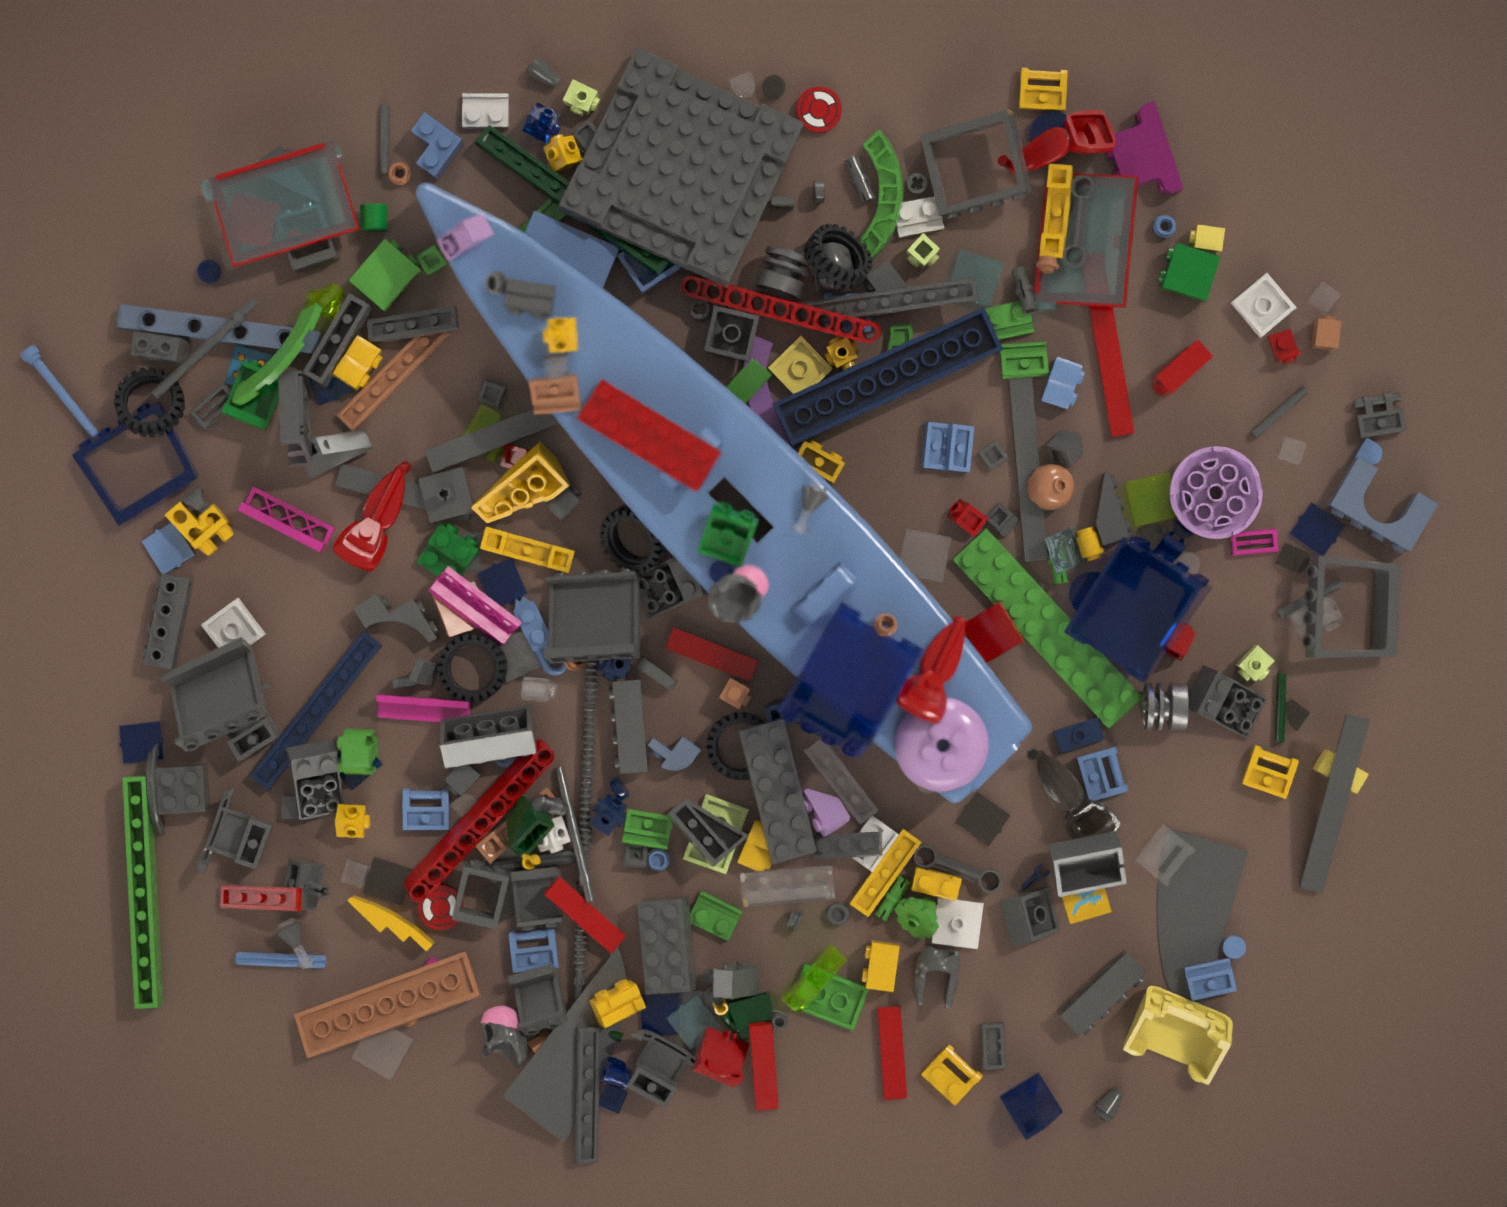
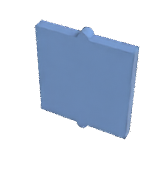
(168, 548)

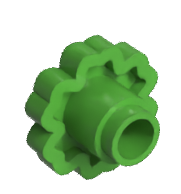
(918, 916)

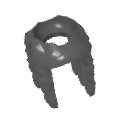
(941, 960)

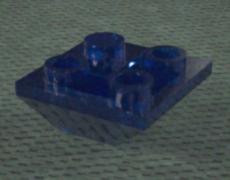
(1031, 1105)

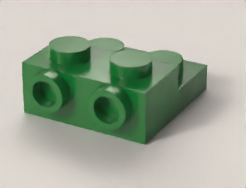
(728, 534)
(448, 549)

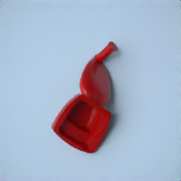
(1082, 133)
(364, 541)
(924, 693)

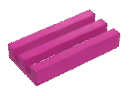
(1274, 540)

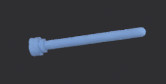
(32, 356)

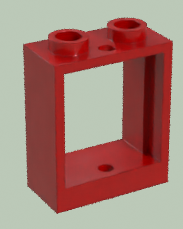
(1181, 369)

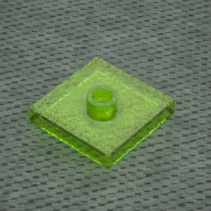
(1150, 499)

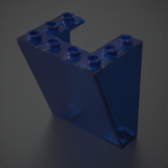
(1138, 606)
(849, 682)

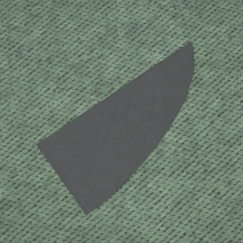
(1196, 907)
(548, 1080)

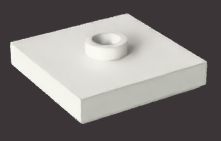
(1263, 305)
(233, 623)
(958, 923)

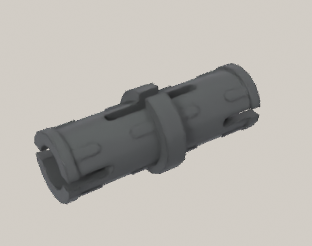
(859, 179)
(1024, 290)

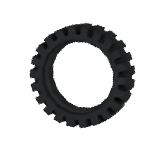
(828, 268)
(152, 427)
(619, 552)
(454, 688)
(713, 739)

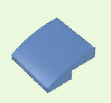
(947, 447)

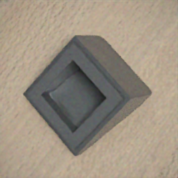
(1002, 520)

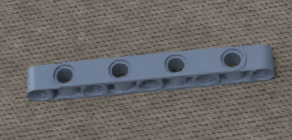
(179, 325)

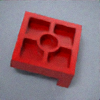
(721, 1057)

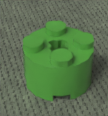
(358, 751)

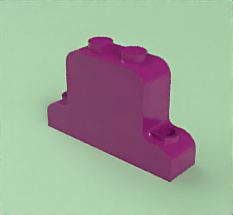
(1146, 152)

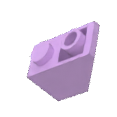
(465, 236)
(826, 811)

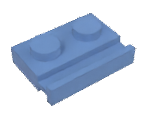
(1210, 979)

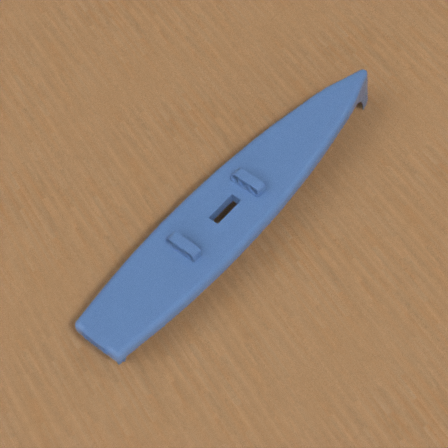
(805, 573)

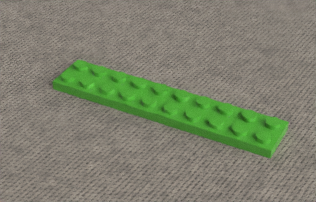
(1044, 626)

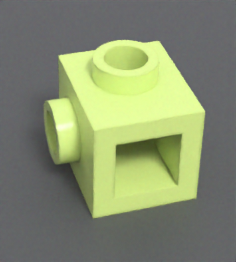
(581, 98)
(923, 252)
(1254, 664)

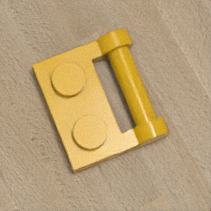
(1043, 97)
(1267, 779)
(946, 1080)

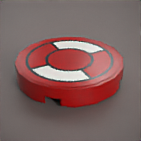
(819, 109)
(439, 907)

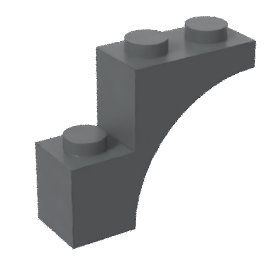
(412, 613)

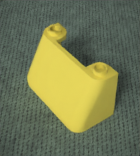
(1181, 1032)

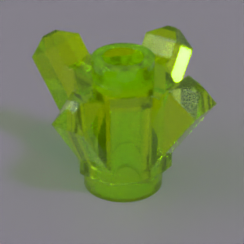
(328, 298)

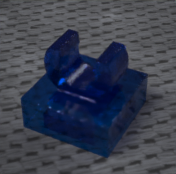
(1171, 546)

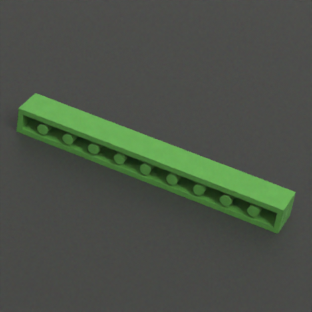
(142, 895)

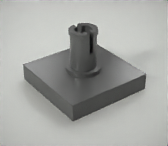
(446, 495)

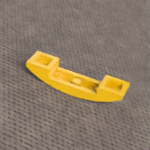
(1057, 210)
(527, 549)

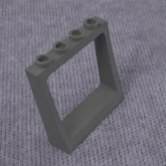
(1385, 608)

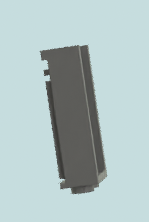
(295, 417)

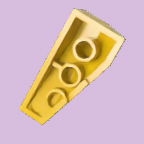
(527, 482)

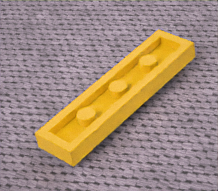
(885, 873)

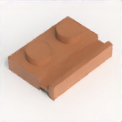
(555, 394)

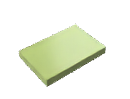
(728, 812)

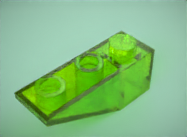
(814, 979)

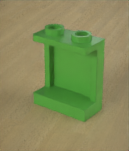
(385, 274)

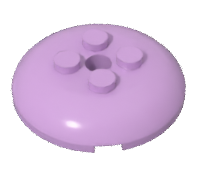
(1238, 487)
(944, 769)

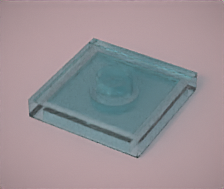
(984, 269)

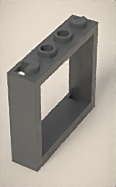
(995, 199)

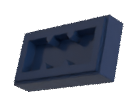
(1078, 735)

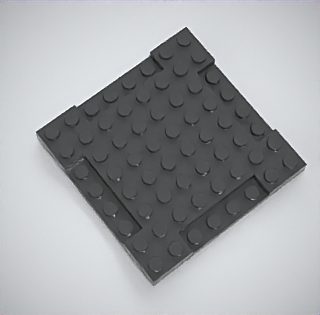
(681, 167)

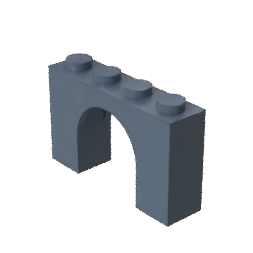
(1349, 502)

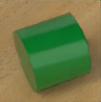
(374, 217)

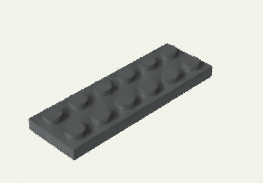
(777, 791)

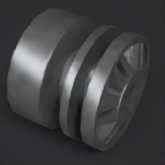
(783, 272)
(1165, 706)

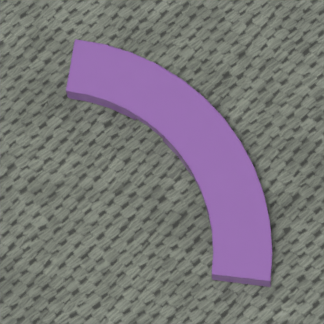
(762, 402)

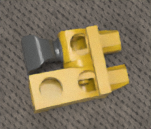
(202, 529)

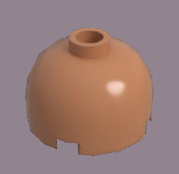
(1050, 486)

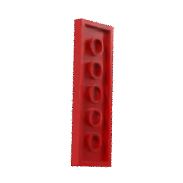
(649, 435)

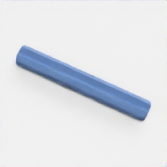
(276, 959)

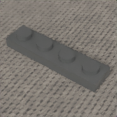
(413, 324)

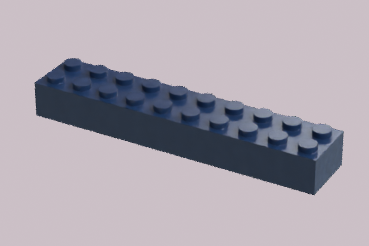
(887, 376)

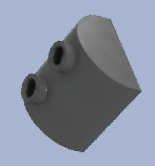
(731, 334)

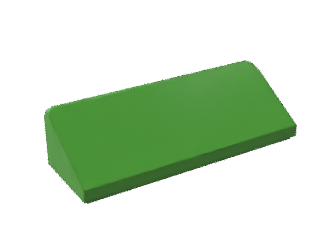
(749, 380)

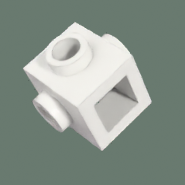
(556, 837)

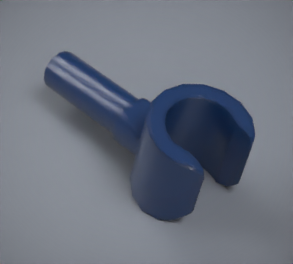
(1035, 876)

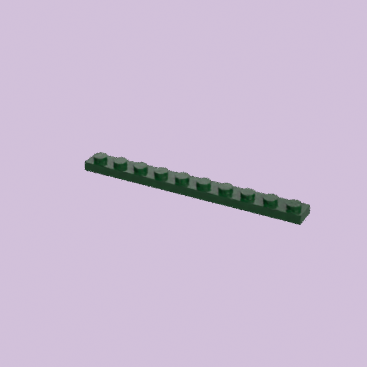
(553, 187)

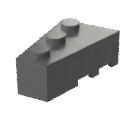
(706, 832)

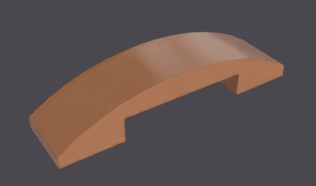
(496, 842)

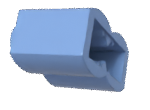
(1062, 383)

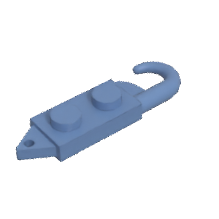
(535, 632)

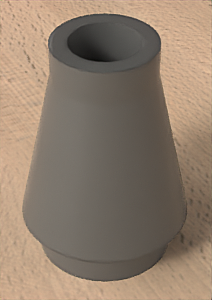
(543, 72)
(1108, 1106)

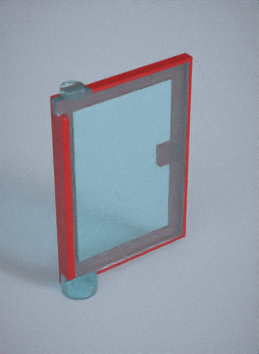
(282, 203)
(1107, 242)

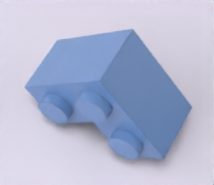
(441, 143)

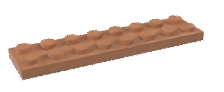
(387, 1005)

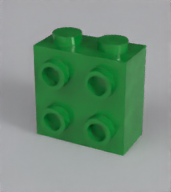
(1189, 272)

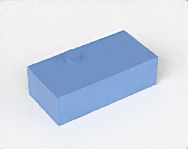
(578, 249)

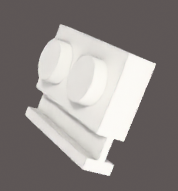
(485, 109)
(919, 217)
(888, 838)

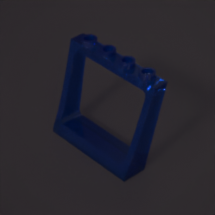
(124, 514)

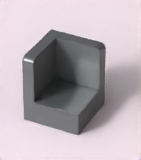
(1065, 448)

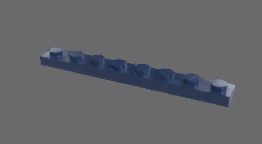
(317, 708)

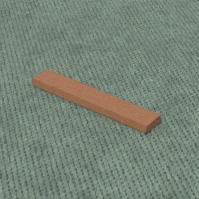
(389, 379)

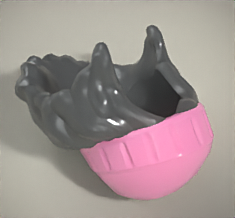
(738, 594)
(503, 1036)

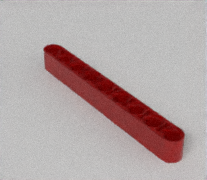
(791, 313)
(476, 831)

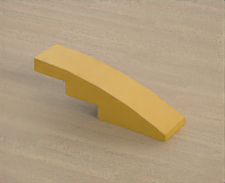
(382, 917)

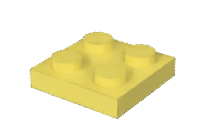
(800, 366)

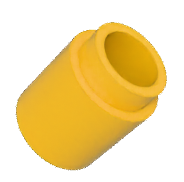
(1089, 543)

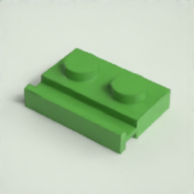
(1009, 320)
(1024, 360)
(647, 829)
(715, 915)

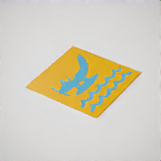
(1086, 905)

